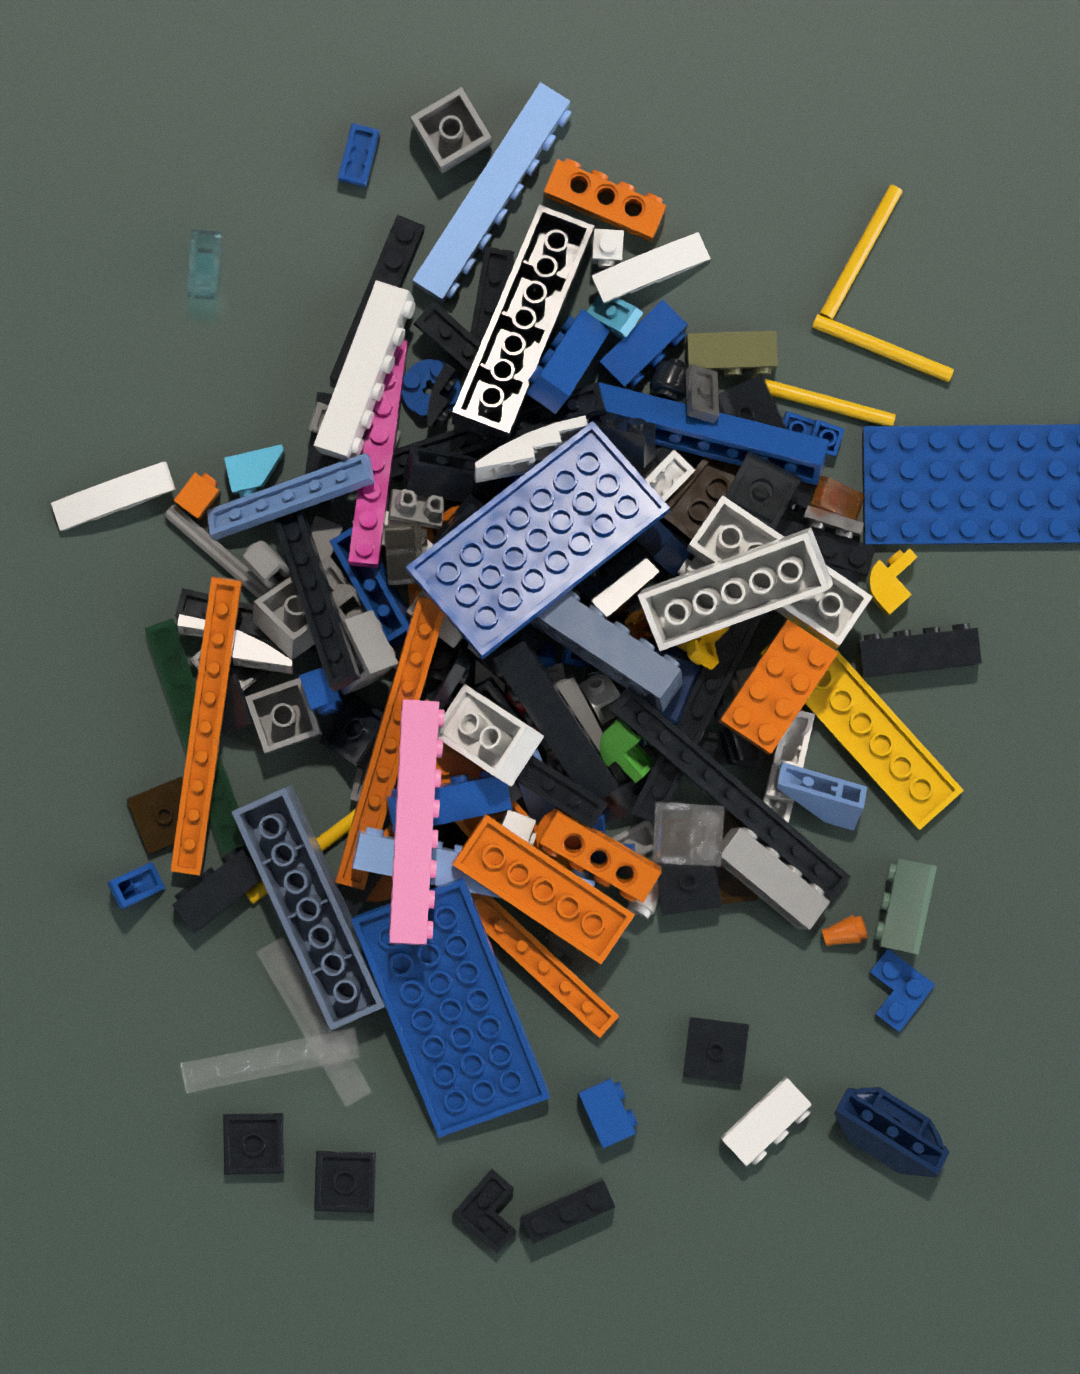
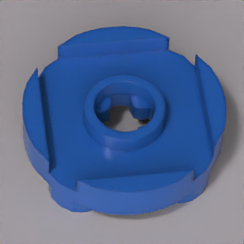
(415, 381)

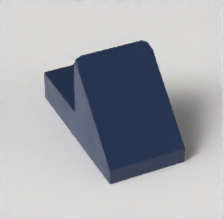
(664, 547)

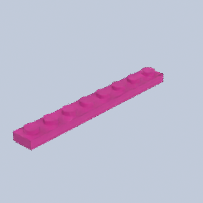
(380, 447)

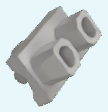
(421, 509)

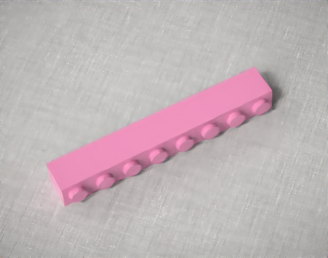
(414, 822)

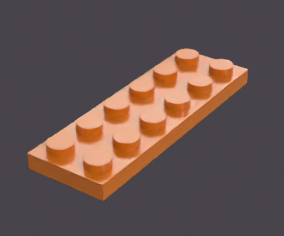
(543, 889)

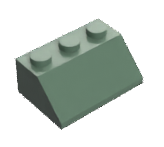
(905, 905)

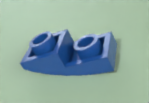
(815, 428)

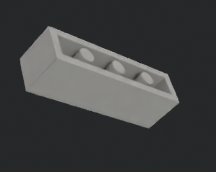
(771, 879)

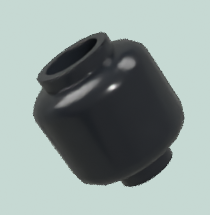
(669, 380)

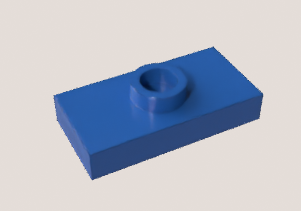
(358, 155)

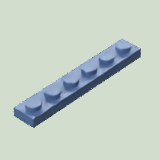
(290, 496)

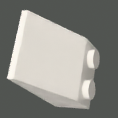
(488, 735)

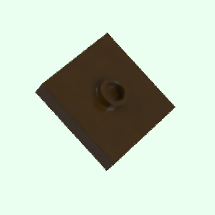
(157, 814)

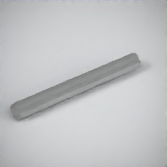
(216, 551)

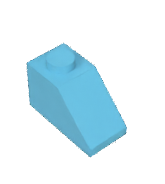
(252, 469)

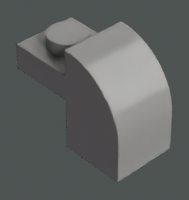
(343, 592)

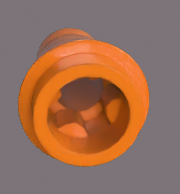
(846, 931)

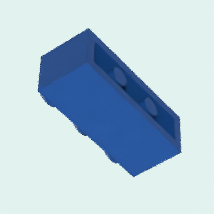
(644, 345)
(319, 694)

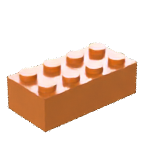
(778, 687)

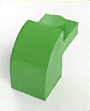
(621, 745)

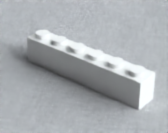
(364, 371)

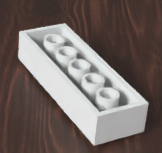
(735, 589)
(824, 615)

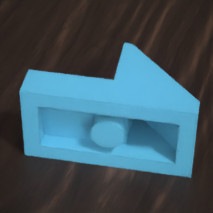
(616, 315)

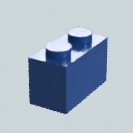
(607, 1112)

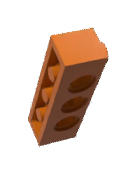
(614, 214)
(632, 888)

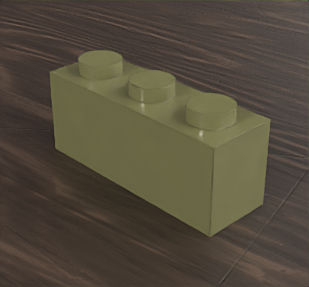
(734, 351)

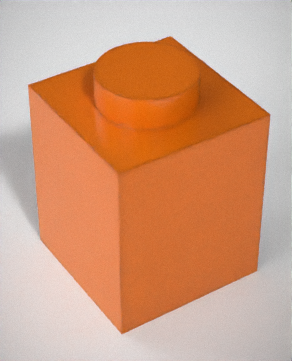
(198, 495)

